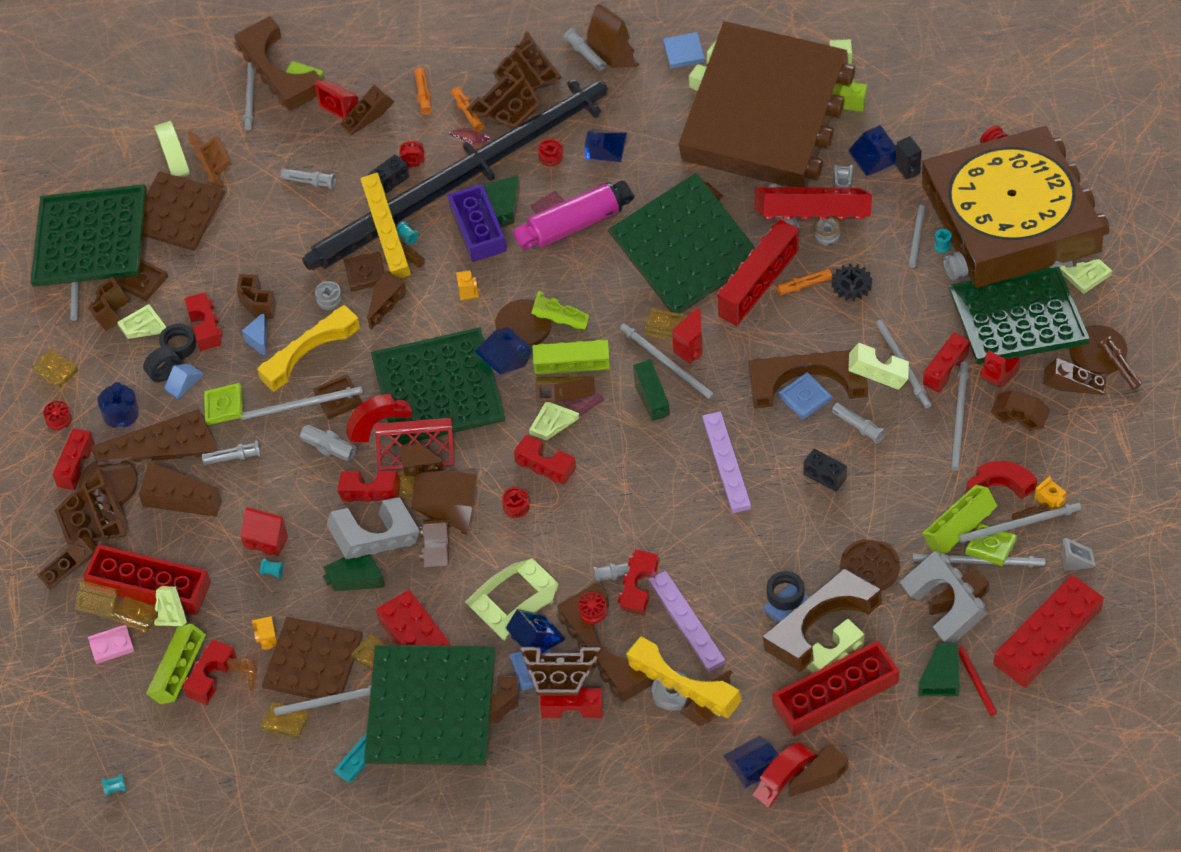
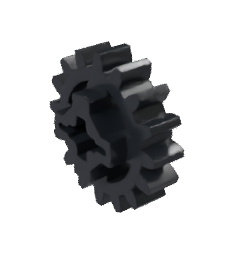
(851, 282)

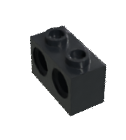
(391, 173)
(825, 470)

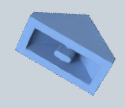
(256, 334)
(182, 379)

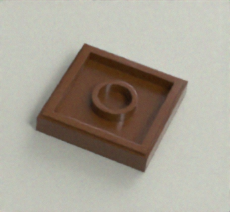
(364, 270)
(145, 283)
(338, 406)

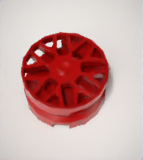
(992, 133)
(550, 151)
(412, 154)
(52, 412)
(515, 501)
(592, 609)

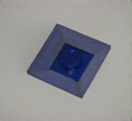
(605, 145)

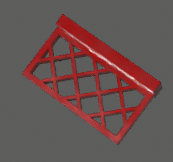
(408, 428)

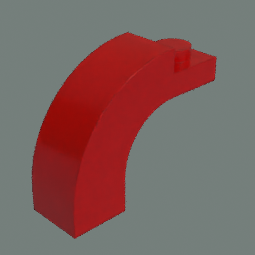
(999, 370)
(371, 412)
(1005, 474)
(781, 771)

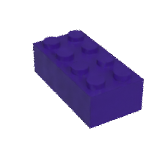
(477, 222)

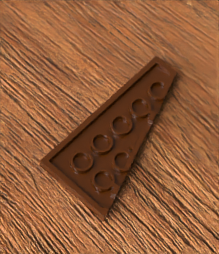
(162, 441)

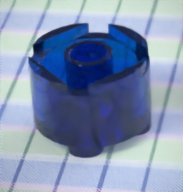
(118, 405)

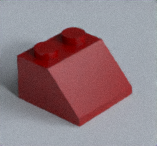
(335, 98)
(688, 337)
(263, 531)

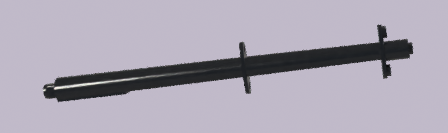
(364, 230)

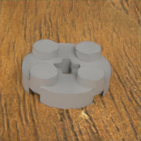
(664, 699)

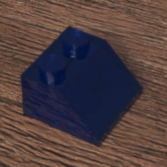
(874, 151)
(504, 351)
(533, 630)
(751, 760)

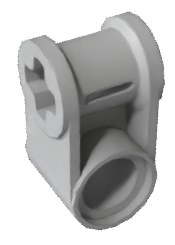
(843, 176)

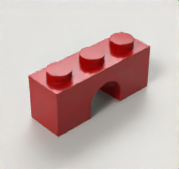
(206, 333)
(939, 369)
(68, 467)
(556, 468)
(384, 487)
(641, 565)
(214, 658)
(587, 702)

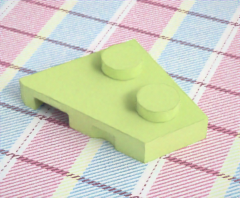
(1086, 275)
(141, 323)
(552, 420)
(169, 607)

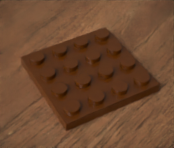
(179, 210)
(311, 659)

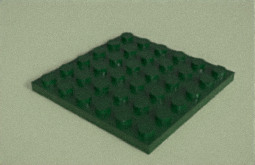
(89, 235)
(683, 243)
(1019, 315)
(440, 381)
(430, 705)

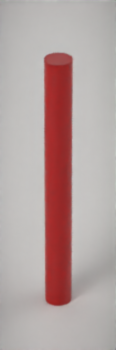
(976, 681)

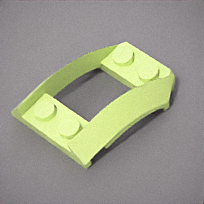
(493, 615)

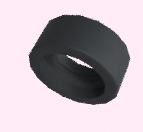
(179, 330)
(158, 357)
(788, 603)

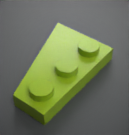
(553, 310)

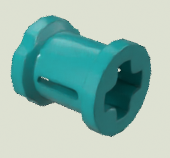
(407, 233)
(942, 239)
(271, 568)
(114, 784)

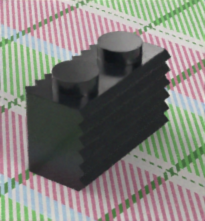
(908, 157)

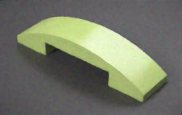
(172, 149)

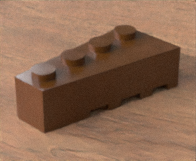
(177, 492)

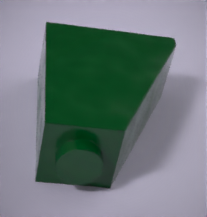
(504, 198)
(650, 390)
(353, 574)
(941, 672)

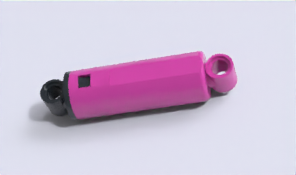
(573, 215)

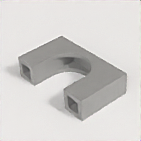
(358, 542)
(966, 609)

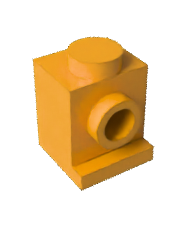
(467, 285)
(1050, 493)
(265, 632)

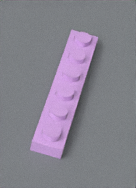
(726, 462)
(687, 621)

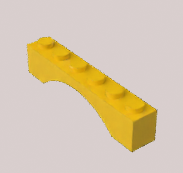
(385, 226)
(337, 326)
(716, 695)

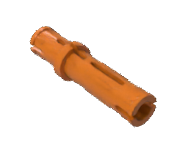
(458, 94)
(423, 95)
(803, 282)

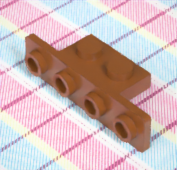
(212, 156)

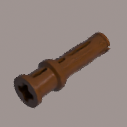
(1115, 355)

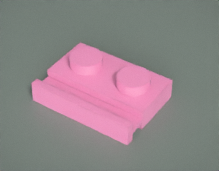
(111, 644)

